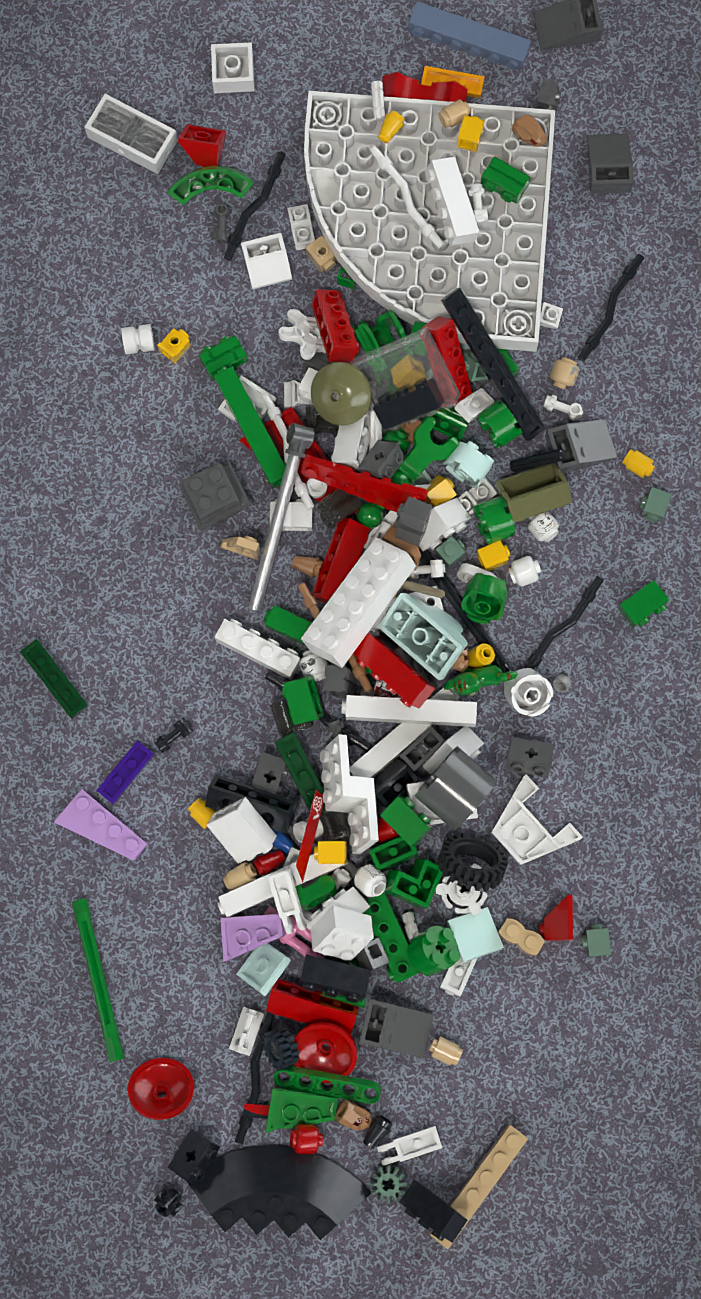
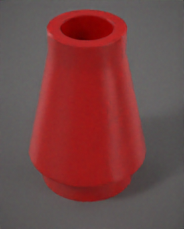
(267, 863)

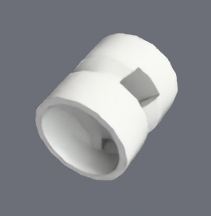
(138, 339)

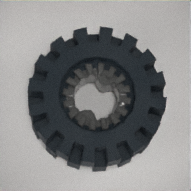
(280, 1048)

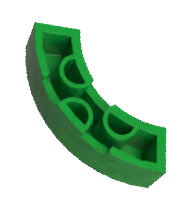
(210, 178)

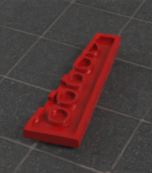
(362, 484)

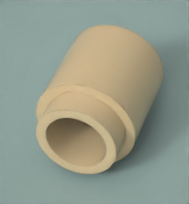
(454, 113)
(240, 876)
(445, 1051)

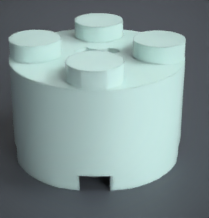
(468, 464)

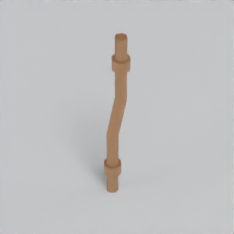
(358, 671)

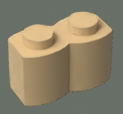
(526, 940)

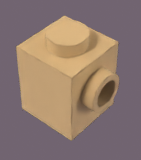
(321, 254)

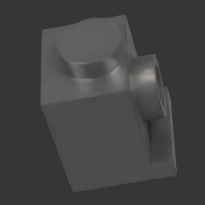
(548, 95)
(372, 955)

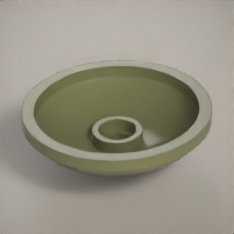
(352, 391)

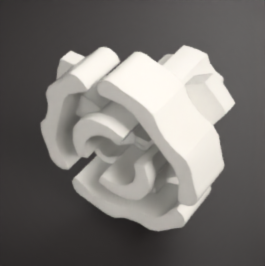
(463, 899)

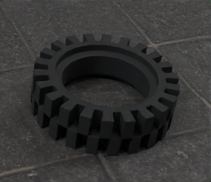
(465, 874)

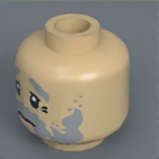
(564, 373)

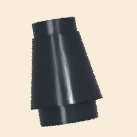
(377, 1131)

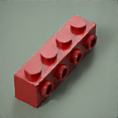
(334, 326)
(446, 339)
(340, 558)
(393, 670)
(309, 1007)

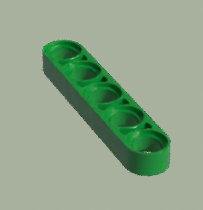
(337, 1080)

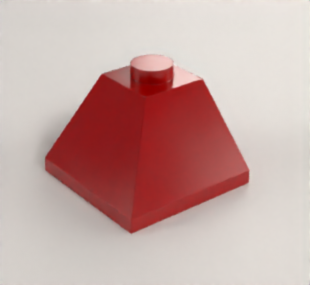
(202, 144)
(558, 922)

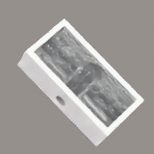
(131, 133)

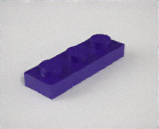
(125, 772)

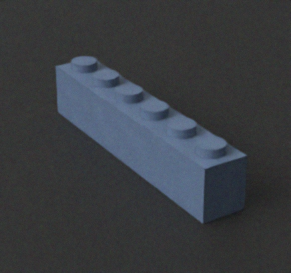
(469, 36)

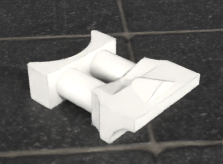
(291, 395)

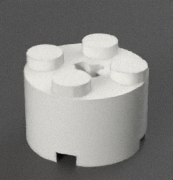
(539, 692)

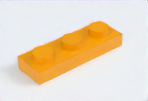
(472, 82)

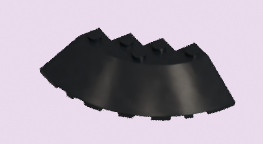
(281, 1187)

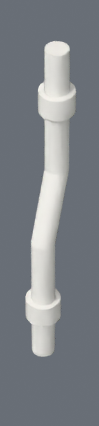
(427, 229)
(275, 415)

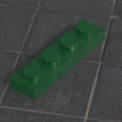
(54, 678)
(299, 768)

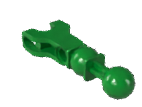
(415, 462)

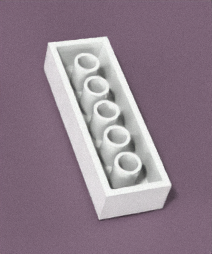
(358, 602)

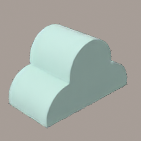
(424, 633)

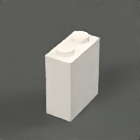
(242, 830)

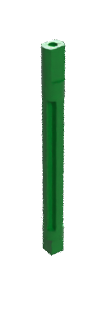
(98, 982)

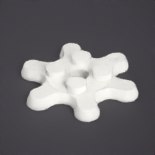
(302, 333)

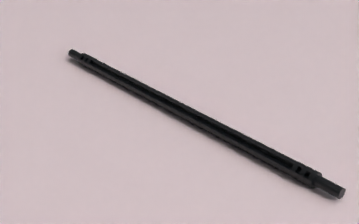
(456, 600)

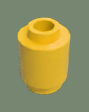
(638, 463)
(480, 656)
(201, 813)

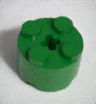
(499, 423)
(494, 520)
(484, 598)
(433, 950)

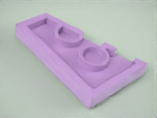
(248, 933)

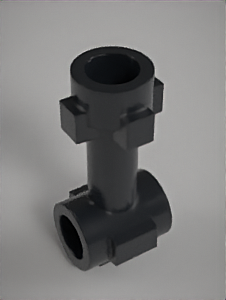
(183, 729)

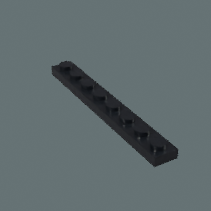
(492, 363)

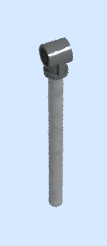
(299, 439)

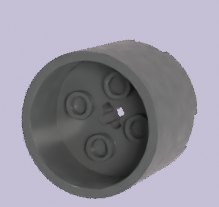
(455, 788)

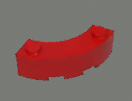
(401, 86)

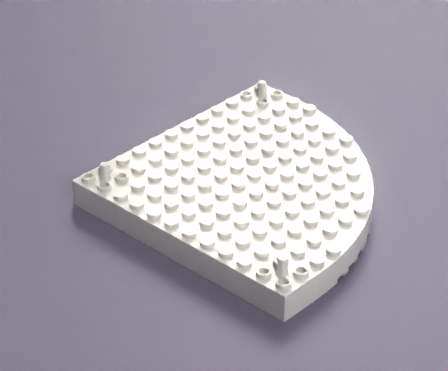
(384, 246)

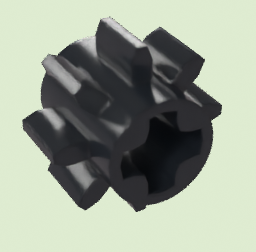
(168, 1202)

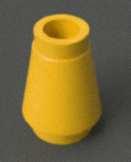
(391, 125)

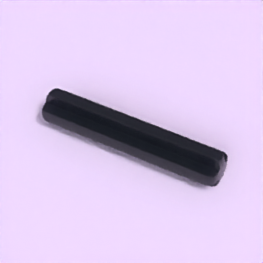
(537, 460)

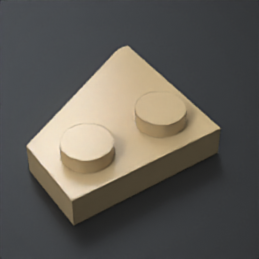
(245, 546)

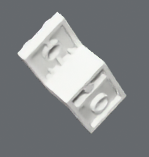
(349, 795)

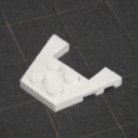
(521, 831)

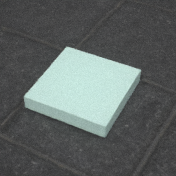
(475, 935)
(263, 968)

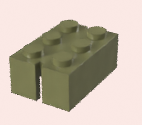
(534, 491)

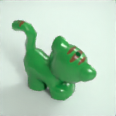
(471, 680)

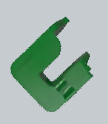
(378, 335)

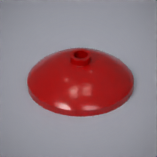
(336, 1059)
(157, 1078)

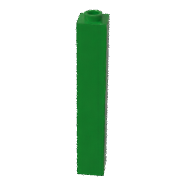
(250, 425)
(291, 627)

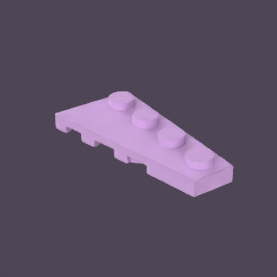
(96, 823)

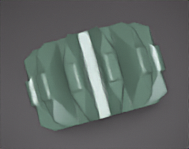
(390, 1191)

